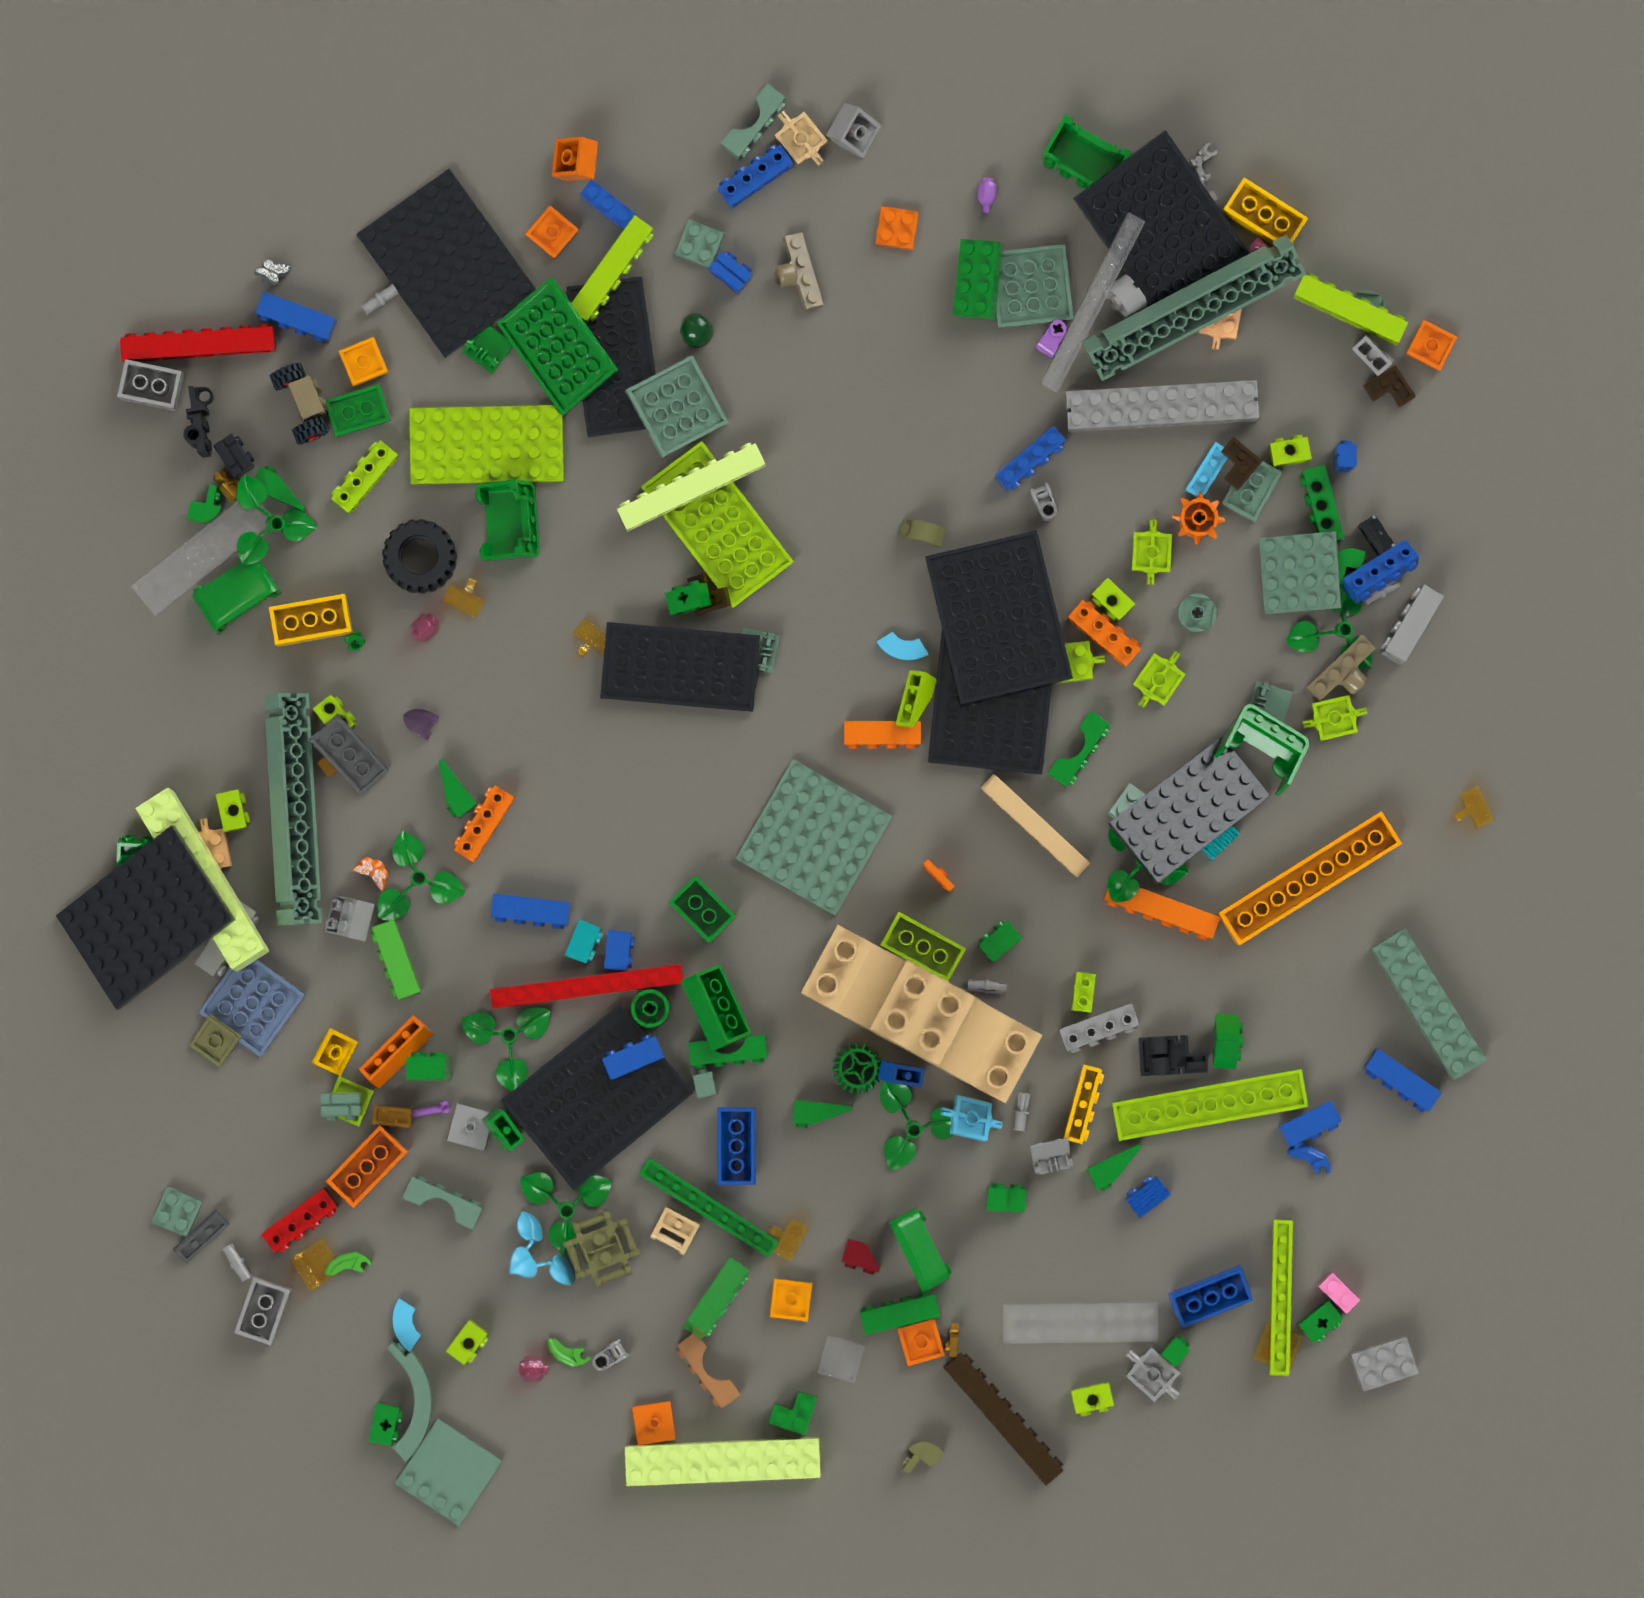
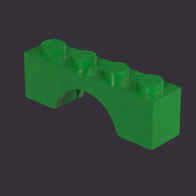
(1065, 769)
(752, 1049)

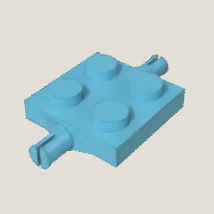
(971, 1118)

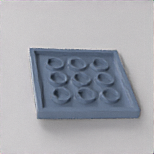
(254, 1004)

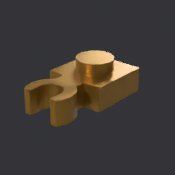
(228, 485)
(951, 1344)

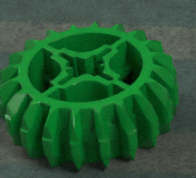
(863, 1084)

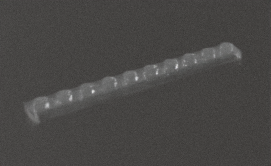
(1092, 302)

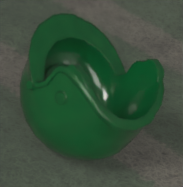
(696, 330)

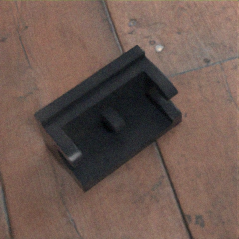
(1376, 535)

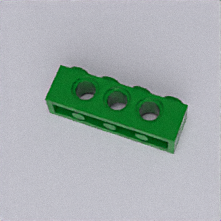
(1320, 476)

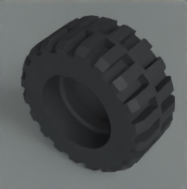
(419, 530)

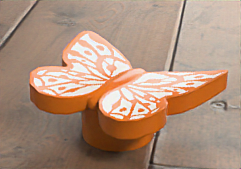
(374, 869)

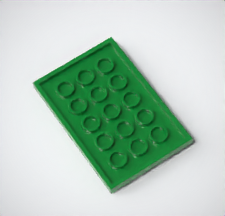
(557, 346)

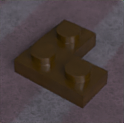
(1392, 382)
(1245, 463)
(718, 597)

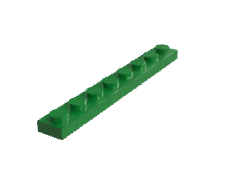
(708, 1207)

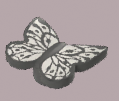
(270, 271)

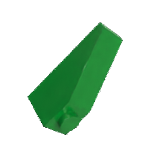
(277, 488)
(456, 794)
(810, 1113)
(1109, 1170)

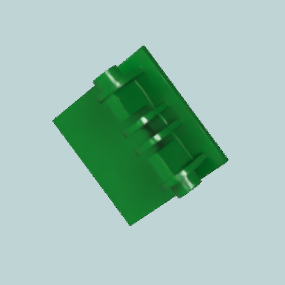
(488, 349)

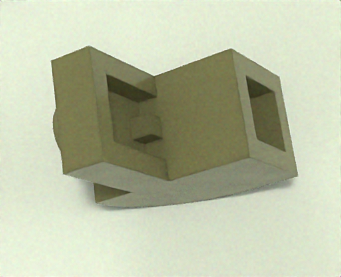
(922, 532)
(922, 1450)

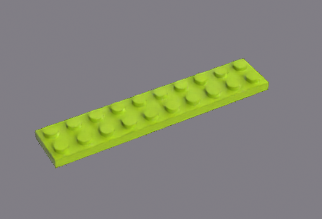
(1210, 1104)

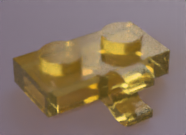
(464, 599)
(592, 636)
(1475, 807)
(789, 1239)

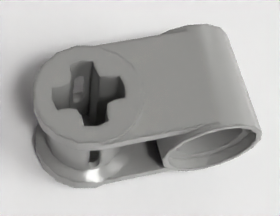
(1043, 498)
(611, 1355)

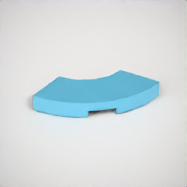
(901, 648)
(404, 1325)

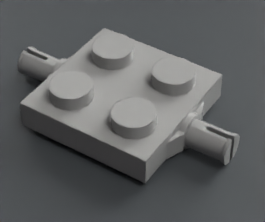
(1152, 1374)

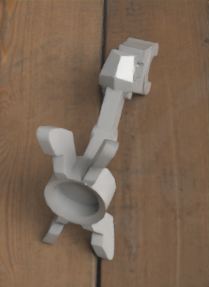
(1203, 156)

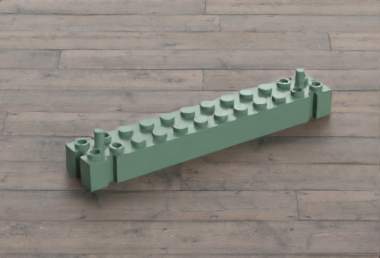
(1194, 307)
(292, 809)

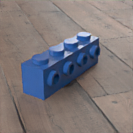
(755, 176)
(1030, 458)
(1381, 571)

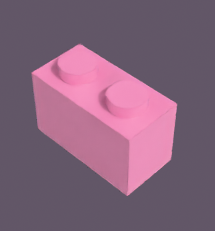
(1338, 1292)

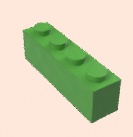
(396, 958)

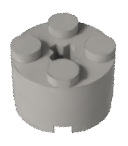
(1126, 297)

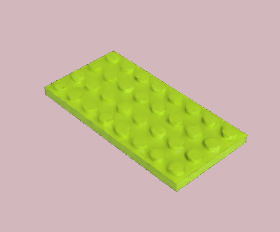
(486, 444)
(723, 532)

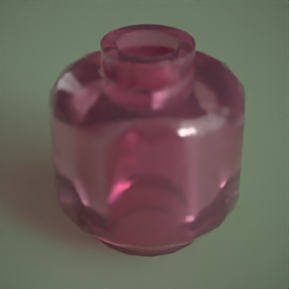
(424, 627)
(533, 1368)

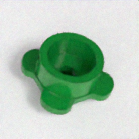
(357, 644)

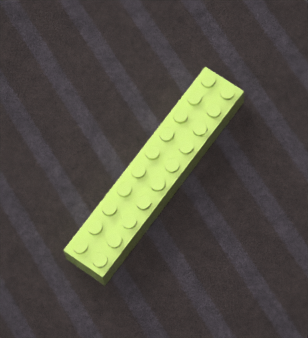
(239, 940)
(722, 1461)

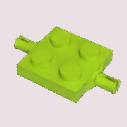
(1151, 552)
(1081, 661)
(1159, 679)
(1334, 718)

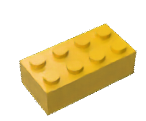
(1263, 213)
(310, 620)

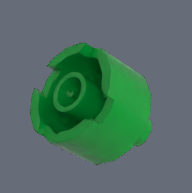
(644, 1017)

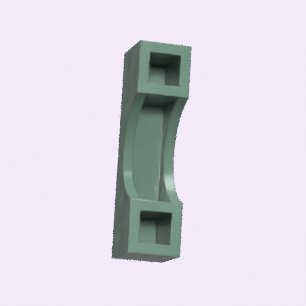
(738, 141)
(465, 1211)

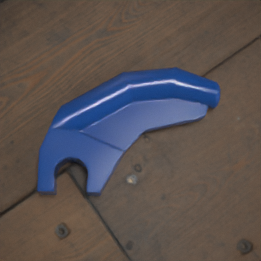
(1312, 1155)

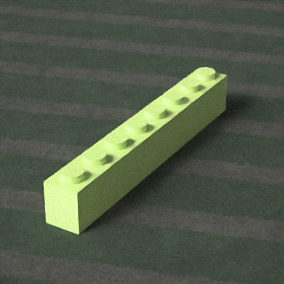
(691, 487)

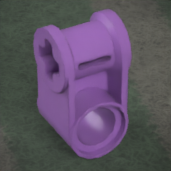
(1050, 341)

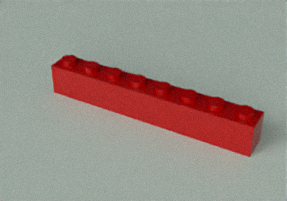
(198, 344)

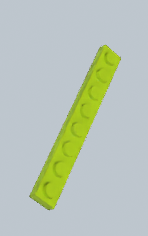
(1281, 1298)

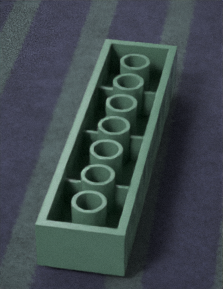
(1428, 1004)

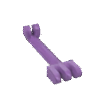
(443, 1107)

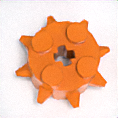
(1189, 512)

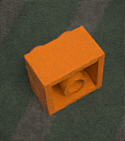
(574, 159)

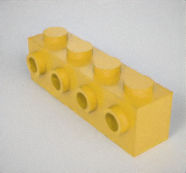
(1082, 1104)

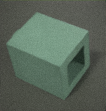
(704, 1083)

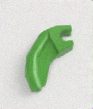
(347, 1261)
(566, 1355)

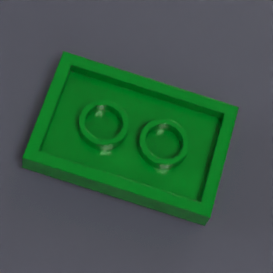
(357, 410)

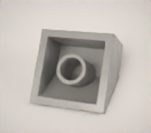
(853, 130)

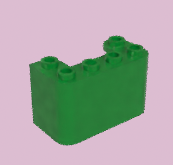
(1080, 154)

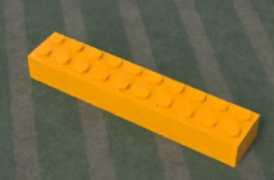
(1309, 878)

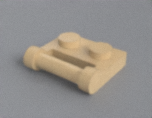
(678, 1225)

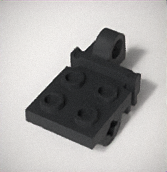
(199, 423)
(1167, 1056)

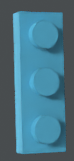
(1207, 471)

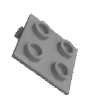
(1051, 1154)

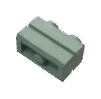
(341, 1105)

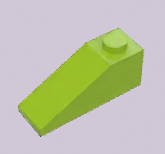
(915, 698)

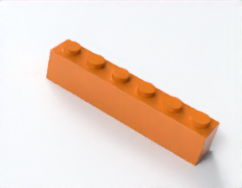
(1169, 913)

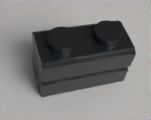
(234, 456)

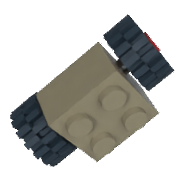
(307, 397)

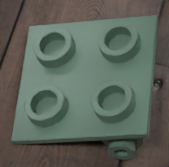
(767, 649)
(1271, 699)

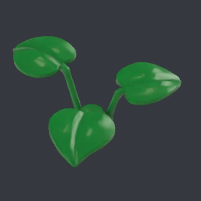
(294, 524)
(1304, 636)
(407, 851)
(1123, 886)
(481, 1026)
(899, 1150)
(539, 1185)

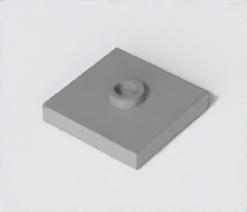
(468, 1127)

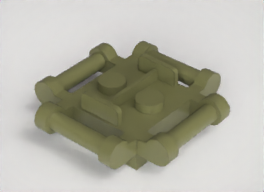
(601, 1248)

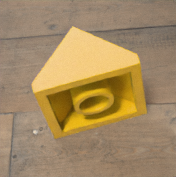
(335, 1052)

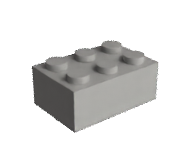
(150, 385)
(263, 1311)
(1383, 1363)

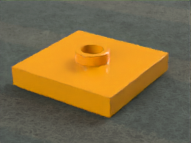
(363, 361)
(791, 1300)

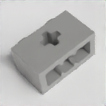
(1372, 354)

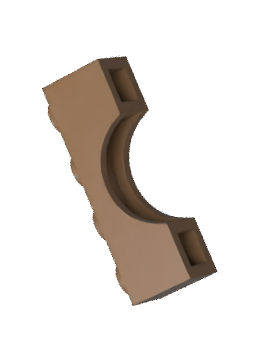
(722, 1390)

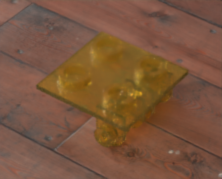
(312, 1264)

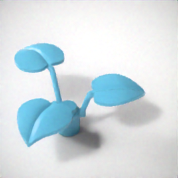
(523, 1263)

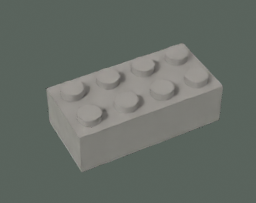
(1411, 626)

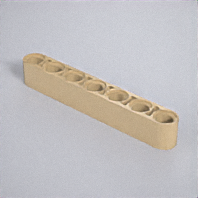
(1035, 825)

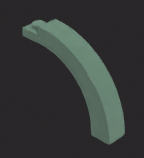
(422, 1401)

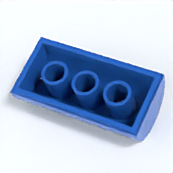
(736, 1146)
(1210, 1296)

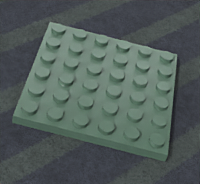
(814, 837)

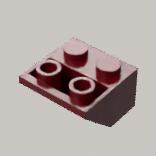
(859, 1254)

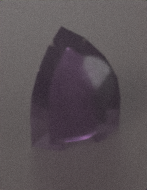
(420, 722)

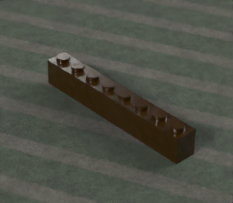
(1003, 1418)

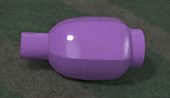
(987, 193)

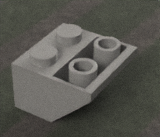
(349, 917)

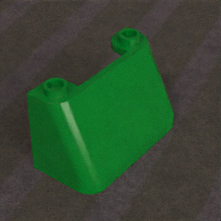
(509, 520)
(234, 594)

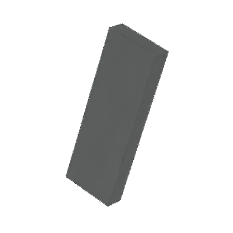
(201, 1236)

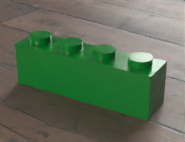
(900, 1313)

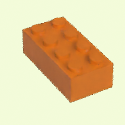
(367, 1166)

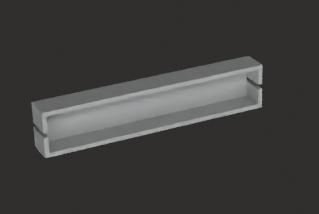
(1161, 406)

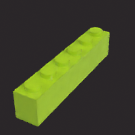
(612, 268)
(1350, 309)

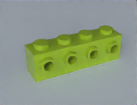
(365, 477)

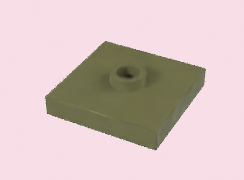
(215, 1040)

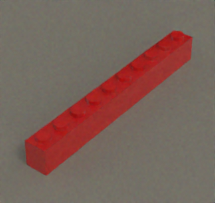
(586, 986)

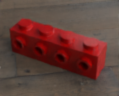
(299, 1220)

